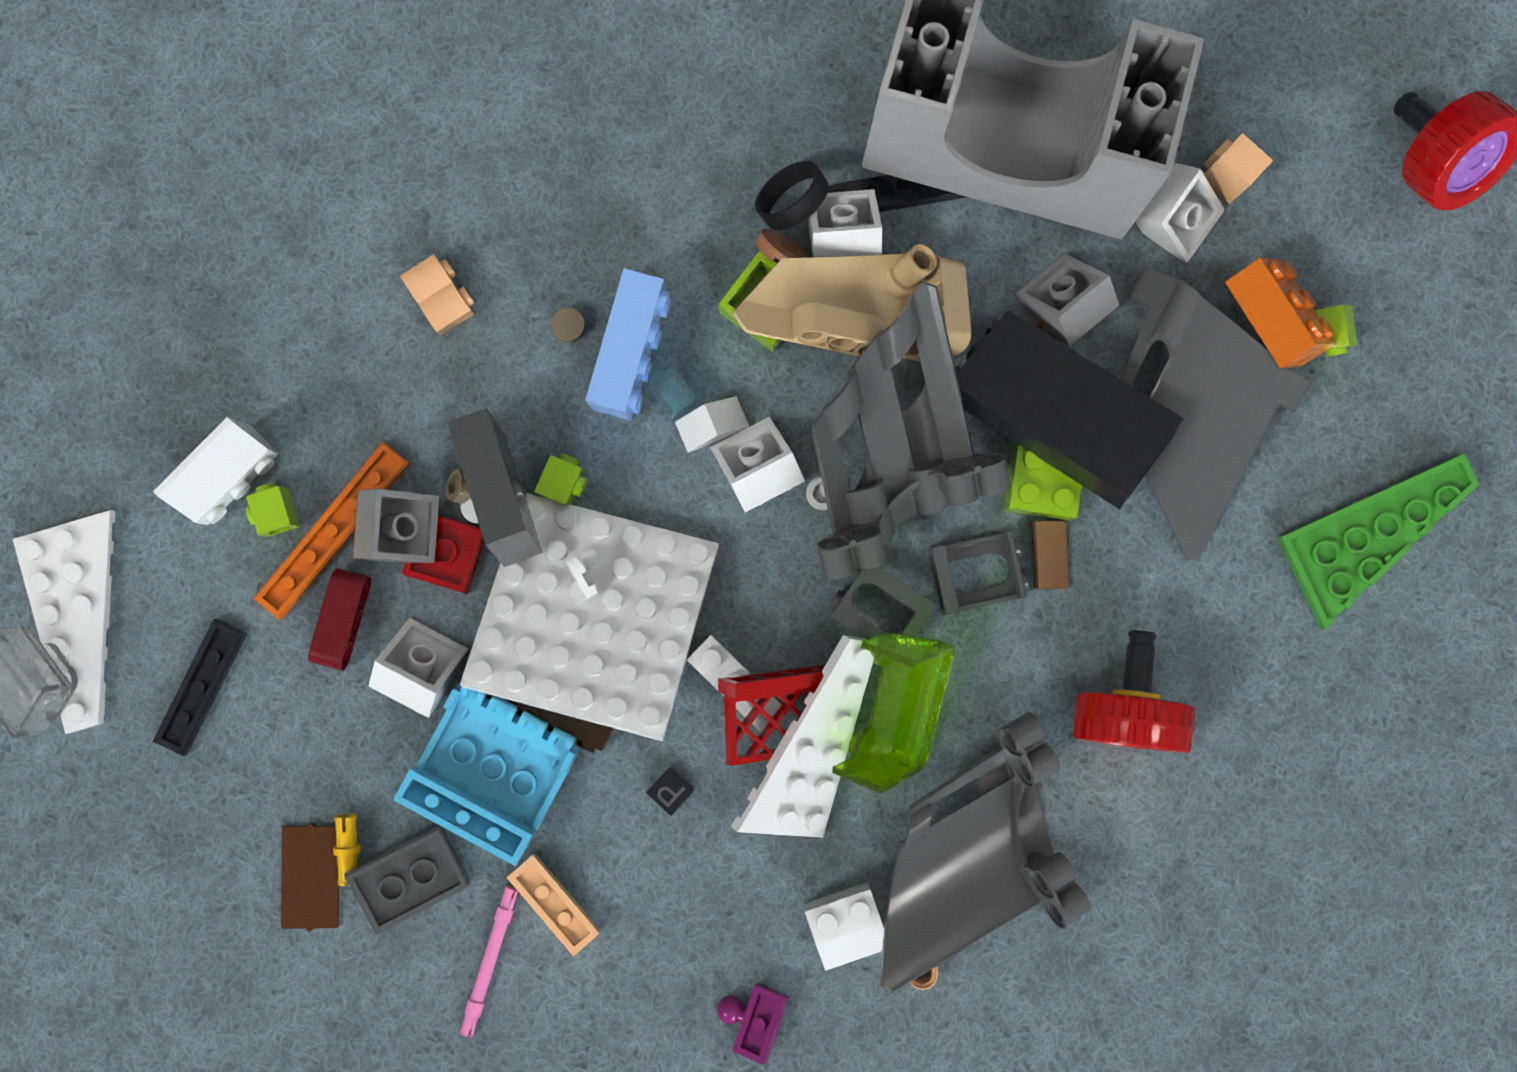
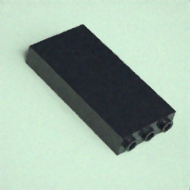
(1064, 408)

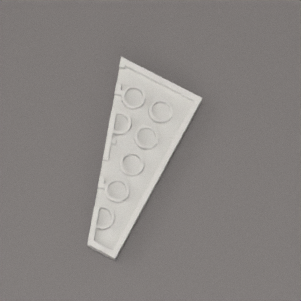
(70, 601)
(799, 776)

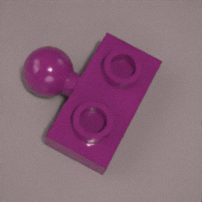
(758, 1021)

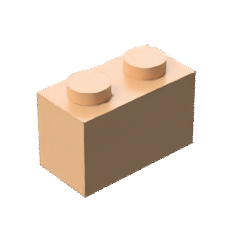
(1235, 167)

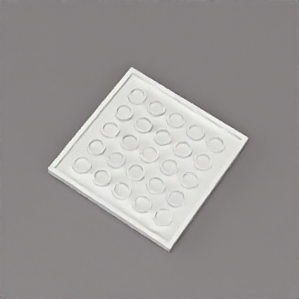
(602, 656)

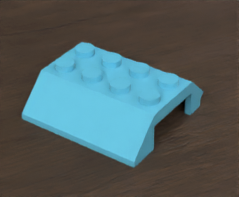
(489, 773)

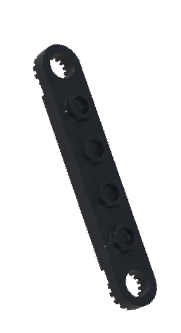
(896, 192)

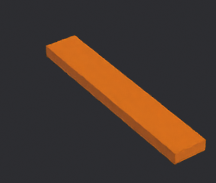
(328, 534)

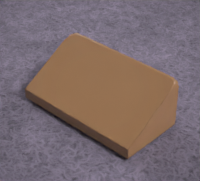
(1050, 555)

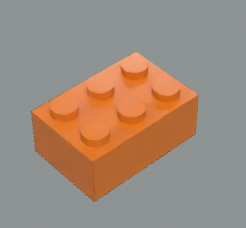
(1281, 312)

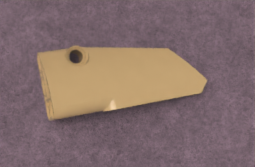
(850, 298)

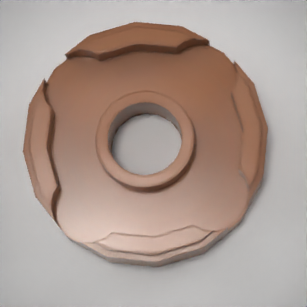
(777, 246)

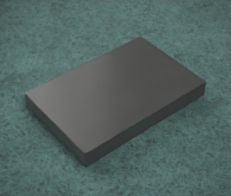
(407, 879)

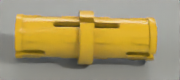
(346, 845)

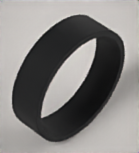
(801, 208)

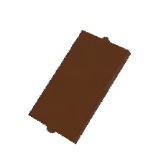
(309, 878)

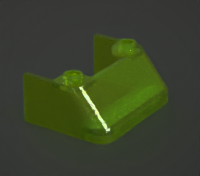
(902, 713)

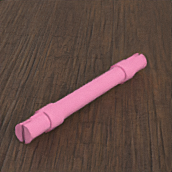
(476, 1002)

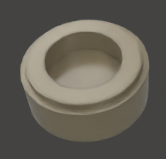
(568, 325)
(456, 487)

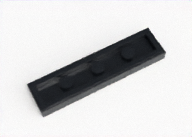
(200, 687)

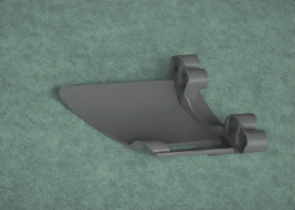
(1221, 388)

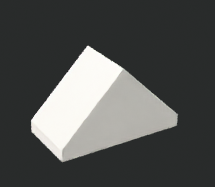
(711, 423)

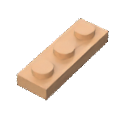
(554, 904)

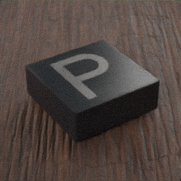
(670, 791)

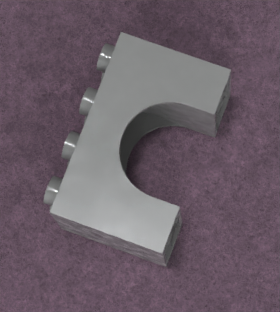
(1029, 131)

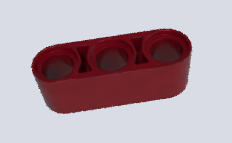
(339, 619)

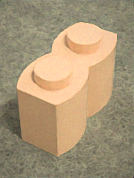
(438, 295)

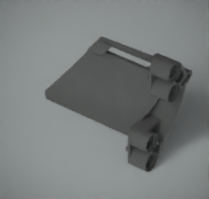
(977, 862)

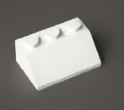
(217, 472)

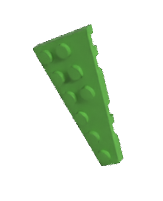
(1362, 541)

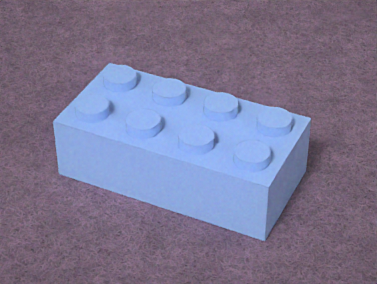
(627, 345)

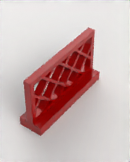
(762, 687)

